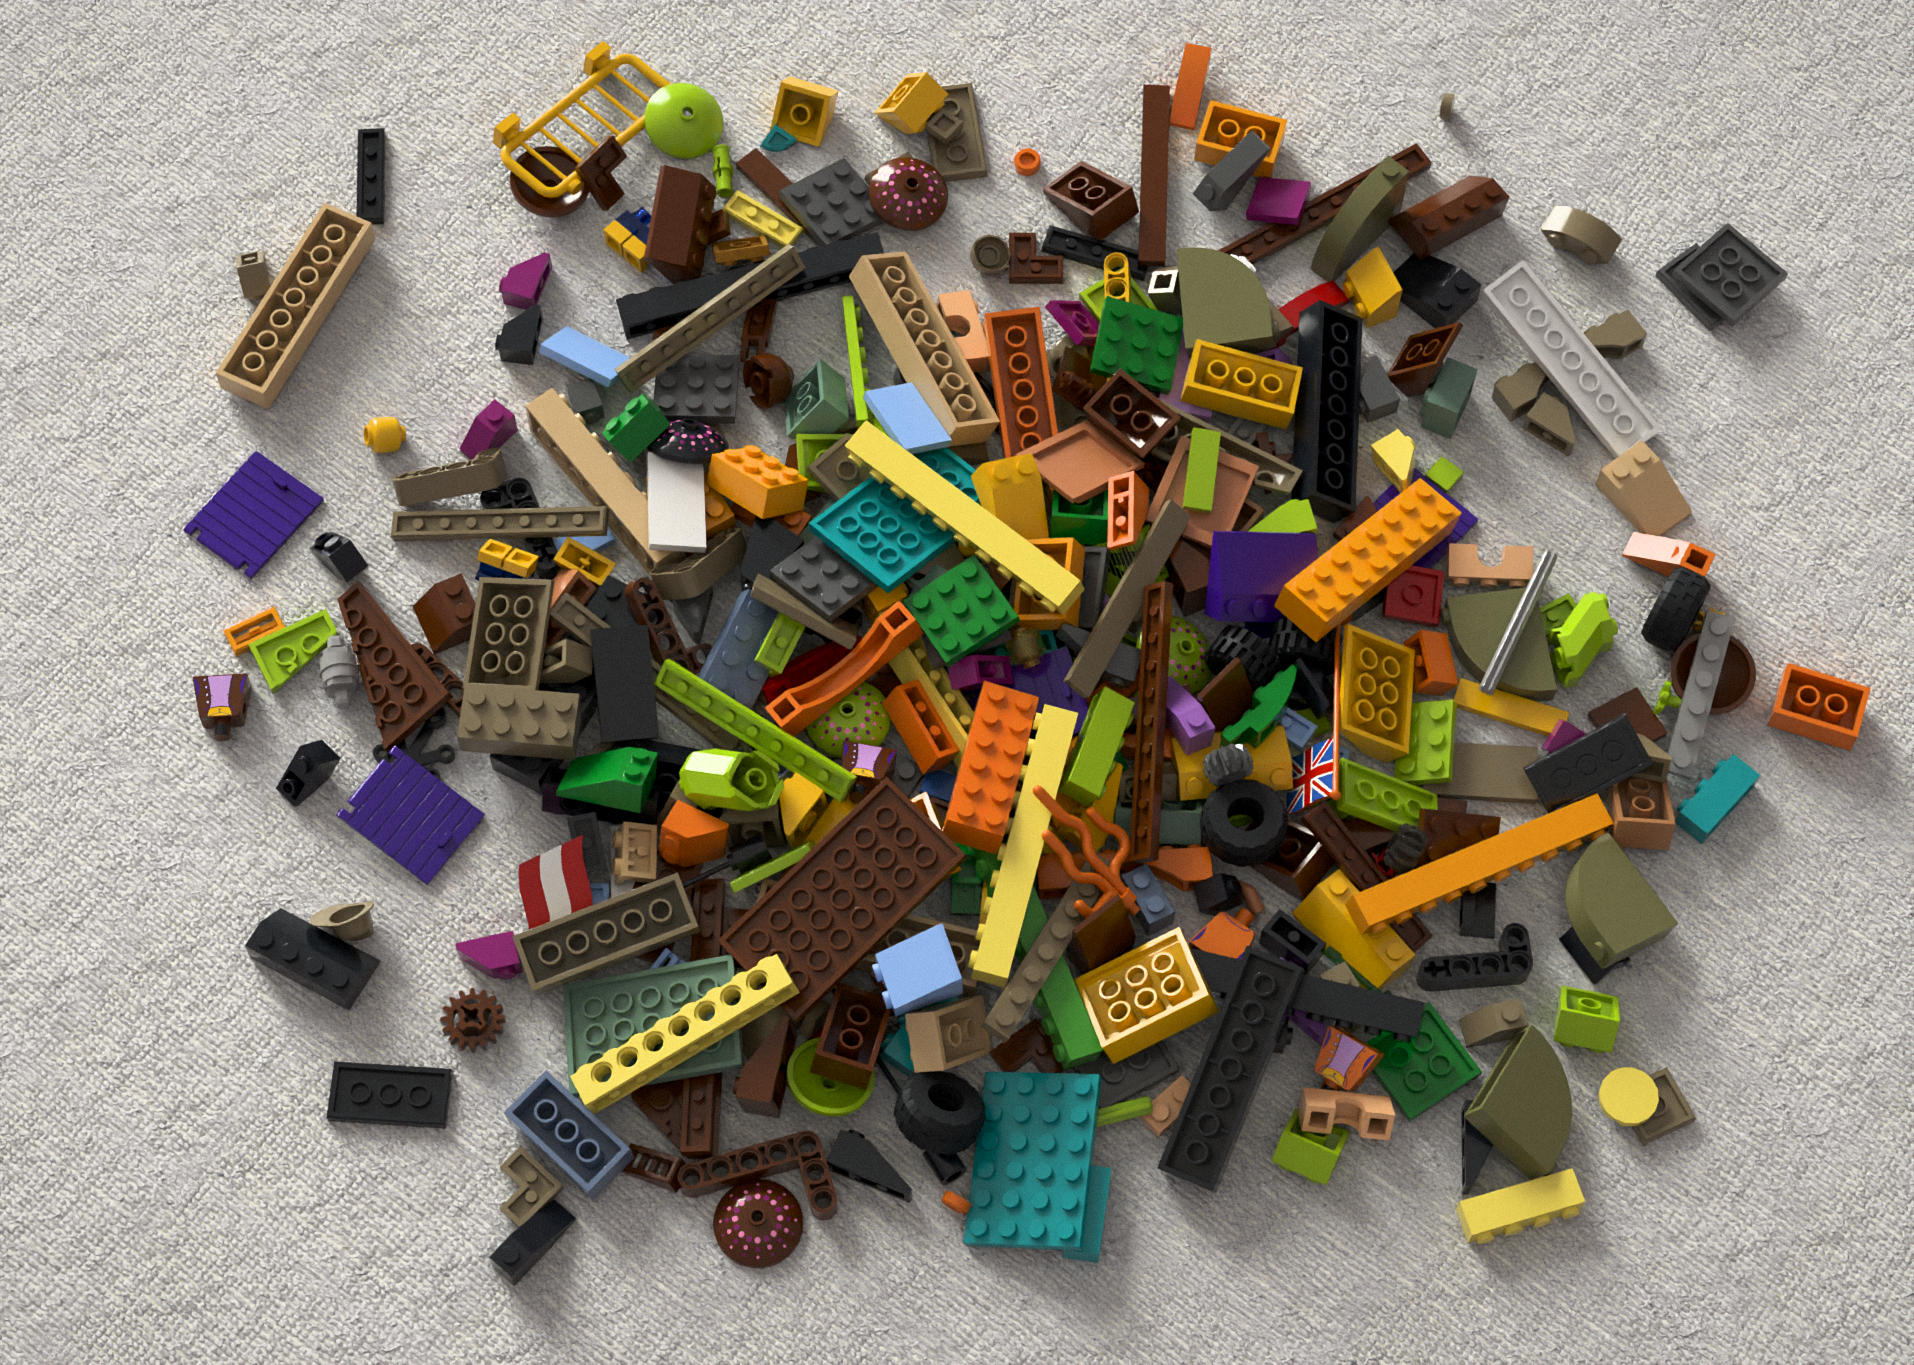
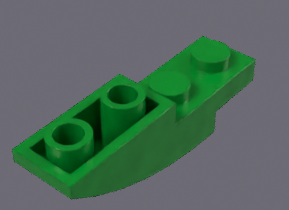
(1265, 713)
(966, 887)

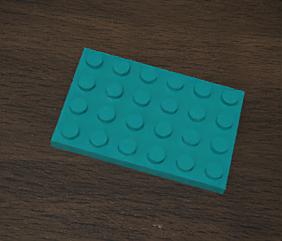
(885, 533)
(1033, 1161)

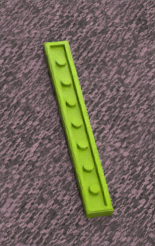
(755, 730)

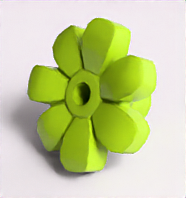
(1666, 698)

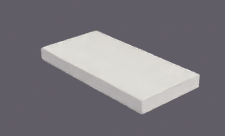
(675, 505)

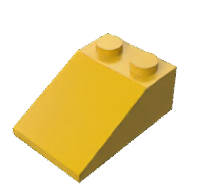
(1013, 494)

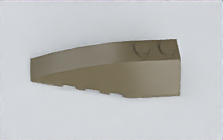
(1272, 472)

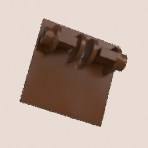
(1074, 379)

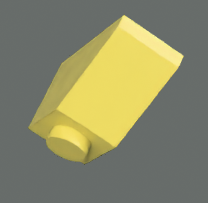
(1395, 458)

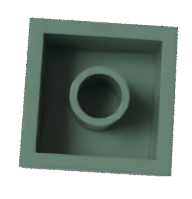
(1447, 397)

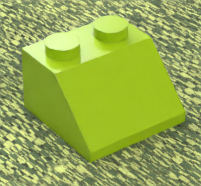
(1586, 1019)
(1309, 1152)

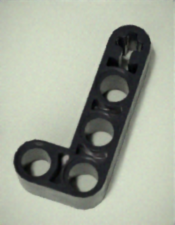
(506, 497)
(1473, 964)

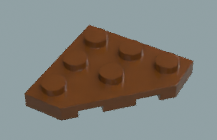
(1452, 832)
(663, 1107)

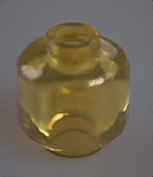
(1025, 647)

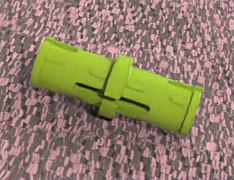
(722, 171)

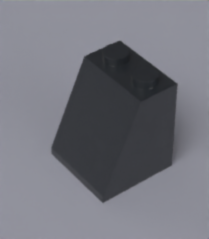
(766, 548)

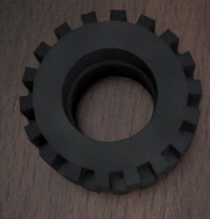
(1292, 643)
(1255, 654)

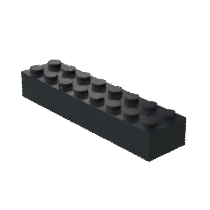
(1328, 410)
(614, 610)
(1231, 1069)

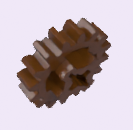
(473, 1007)

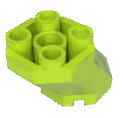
(1582, 638)
(731, 780)

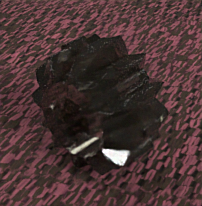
(1405, 848)

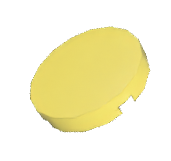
(1628, 1096)

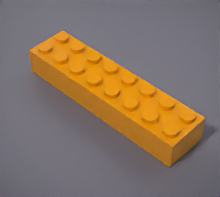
(1367, 560)

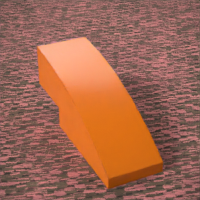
(1190, 86)

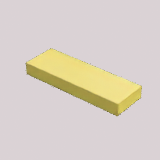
(762, 220)

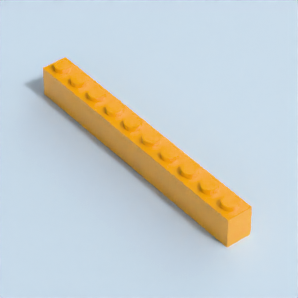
(1478, 864)

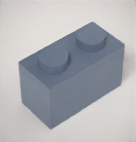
(1154, 906)

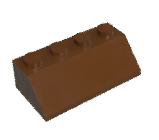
(1450, 214)
(680, 224)

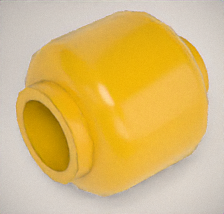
(384, 434)

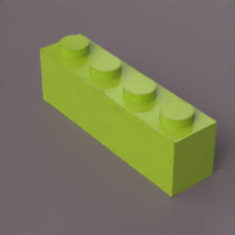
(1096, 747)

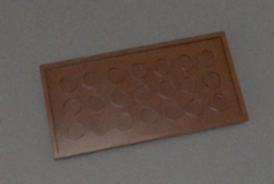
(846, 895)

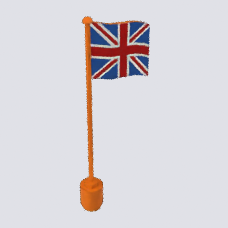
(1317, 769)

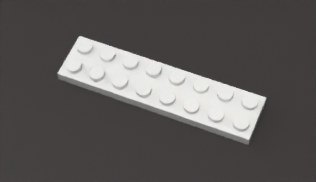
(1570, 360)

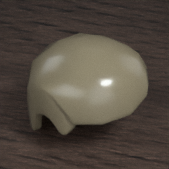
(990, 255)

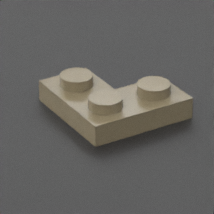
(535, 1186)

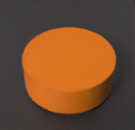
(1027, 162)
(956, 1203)

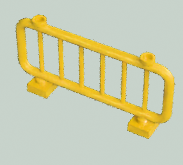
(598, 67)

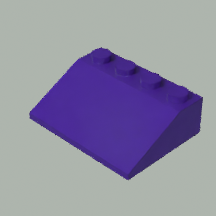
(1251, 571)

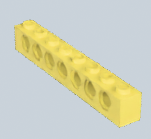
(676, 1048)

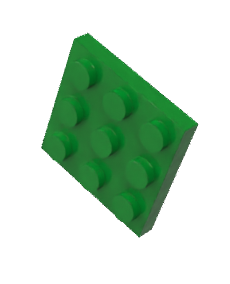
(1138, 342)
(961, 611)
(1425, 1069)

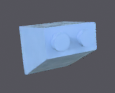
(918, 971)

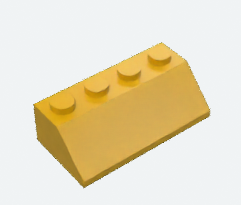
(1241, 384)
(1270, 762)
(1377, 956)

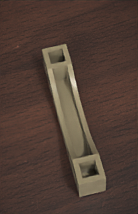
(1613, 339)

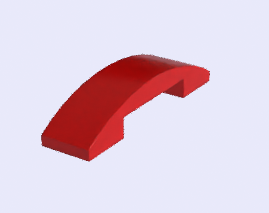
(1327, 292)
(805, 668)

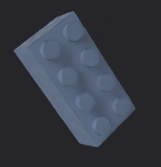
(731, 660)
(569, 1135)

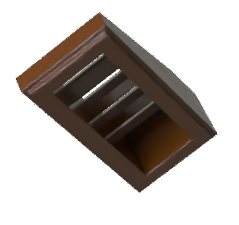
(668, 1175)

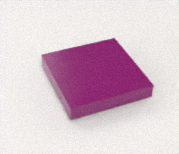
(1278, 200)
(1075, 321)

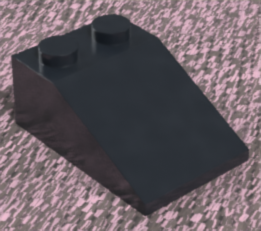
(1436, 289)

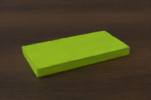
(1380, 797)

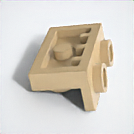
(634, 853)

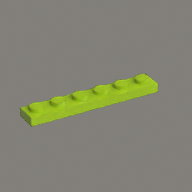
(856, 356)

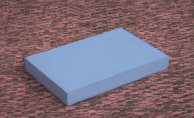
(584, 355)
(907, 418)

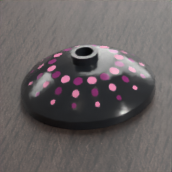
(688, 442)

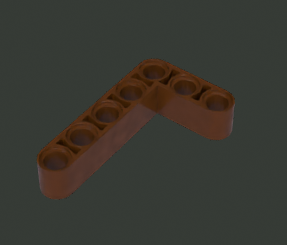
(765, 1168)

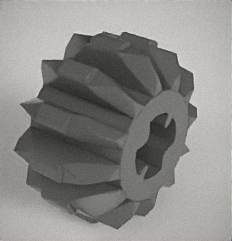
(1228, 764)

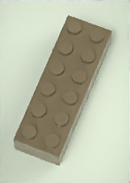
(606, 934)

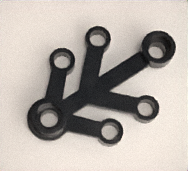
(419, 744)

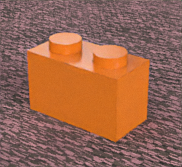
(1433, 663)

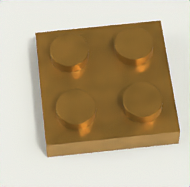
(749, 248)

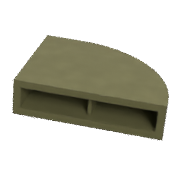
(1361, 219)
(1223, 302)
(1476, 629)
(1613, 904)
(1525, 1104)

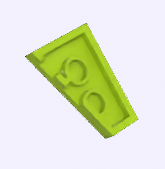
(292, 648)

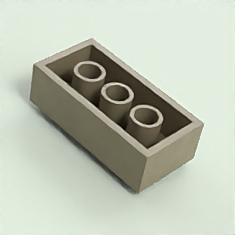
(519, 722)

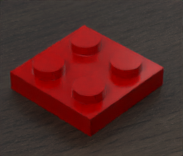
(1414, 596)

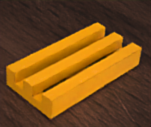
(240, 643)

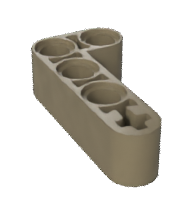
(451, 480)
(701, 569)

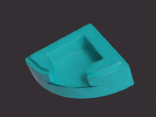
(777, 140)

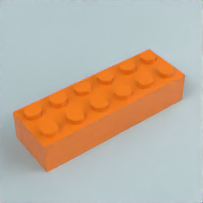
(1020, 378)
(990, 767)

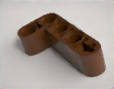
(663, 626)

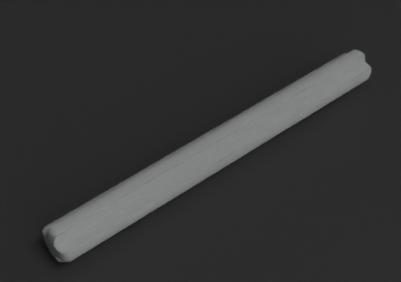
(1518, 622)

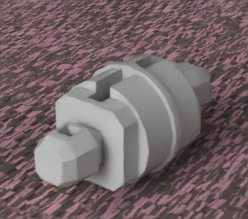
(339, 672)

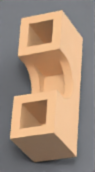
(961, 315)
(1465, 567)
(1367, 1113)

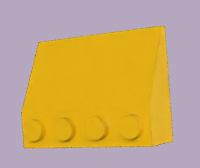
(1376, 694)
(1146, 995)

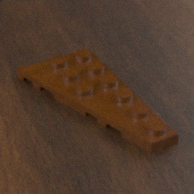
(393, 672)

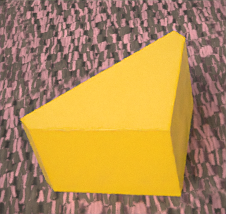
(579, 557)

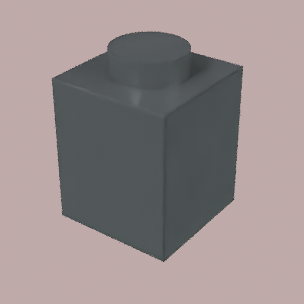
(586, 400)

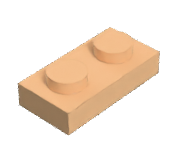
(1167, 1106)

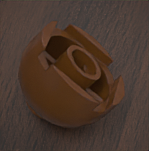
(769, 379)

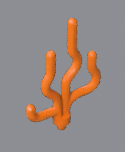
(1107, 879)

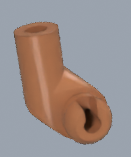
(1251, 897)

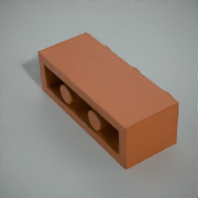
(920, 727)

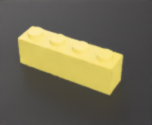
(1520, 1206)

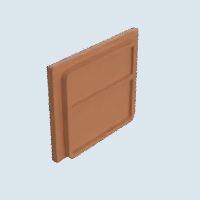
(1081, 461)
(1231, 488)

